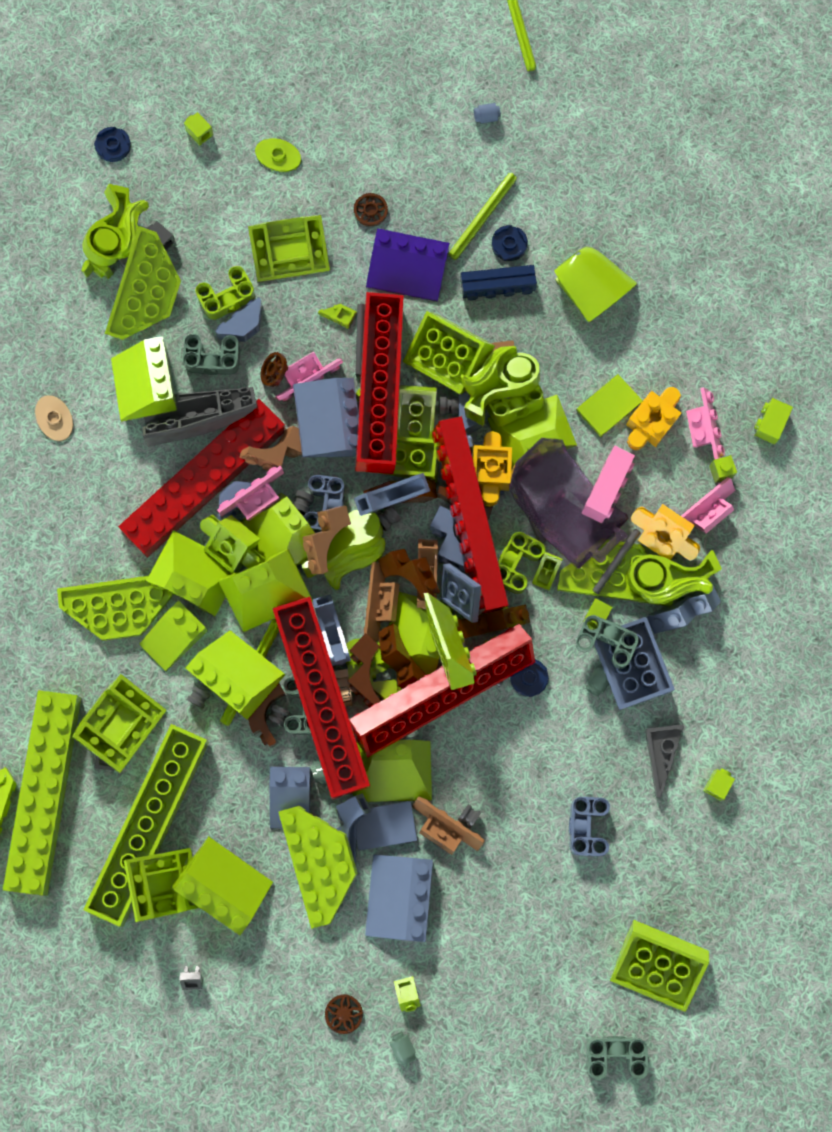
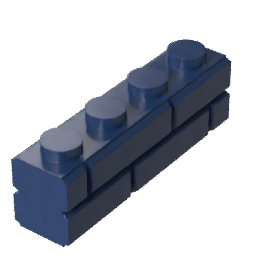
(498, 282)

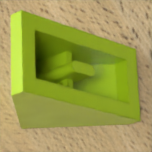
(547, 571)

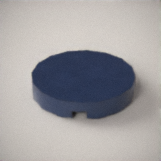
(114, 149)
(509, 243)
(530, 680)

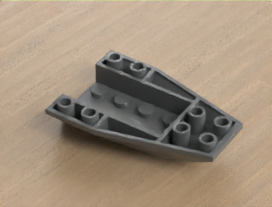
(199, 414)

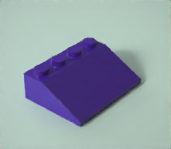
(407, 264)

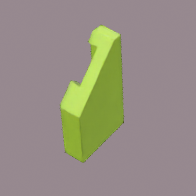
(339, 314)

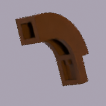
(258, 719)

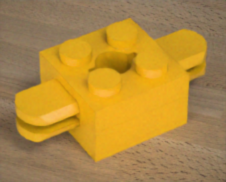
(653, 418)
(492, 467)
(671, 527)

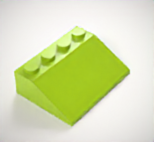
(446, 351)
(143, 380)
(449, 643)
(235, 673)
(223, 885)
(660, 965)

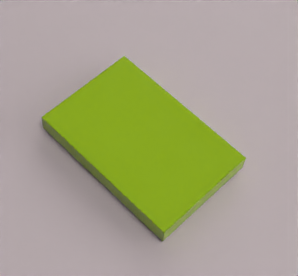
(609, 405)

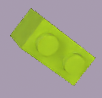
(773, 420)

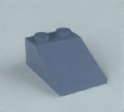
(288, 789)

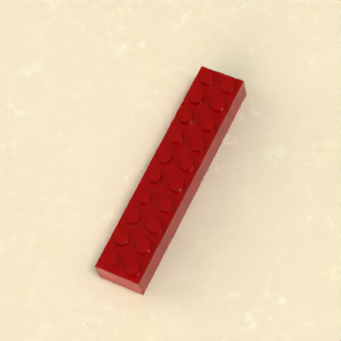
(379, 383)
(200, 479)
(469, 513)
(432, 695)
(321, 698)

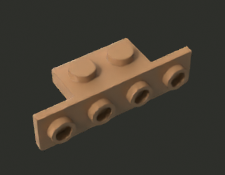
(381, 602)
(445, 830)

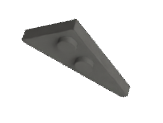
(661, 747)

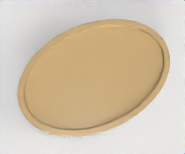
(54, 418)

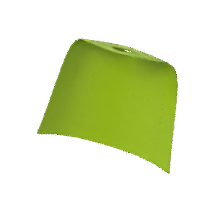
(593, 281)

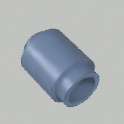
(487, 113)

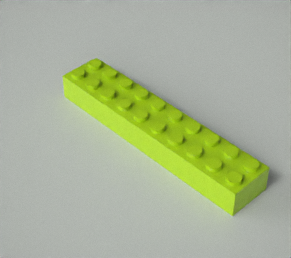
(42, 793)
(147, 821)

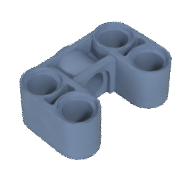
(331, 498)
(581, 826)

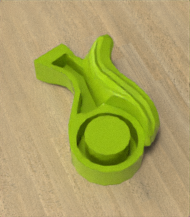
(114, 234)
(501, 376)
(352, 548)
(664, 580)

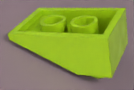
(416, 411)
(416, 457)
(173, 635)

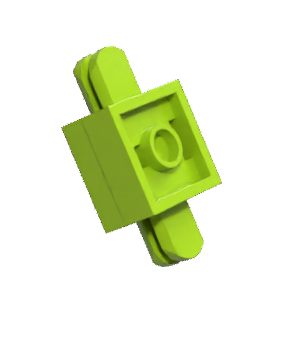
(223, 548)

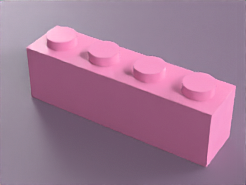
(608, 484)

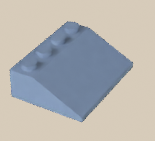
(327, 417)
(644, 675)
(399, 898)

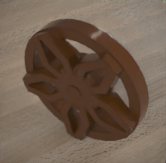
(370, 209)
(271, 369)
(343, 1014)

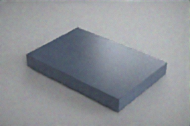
(460, 592)
(386, 826)

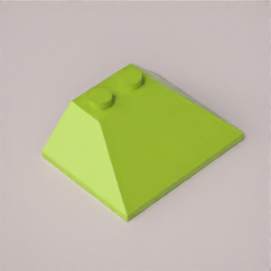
(289, 247)
(545, 423)
(280, 529)
(189, 573)
(262, 588)
(415, 633)
(118, 723)
(398, 772)
(151, 884)

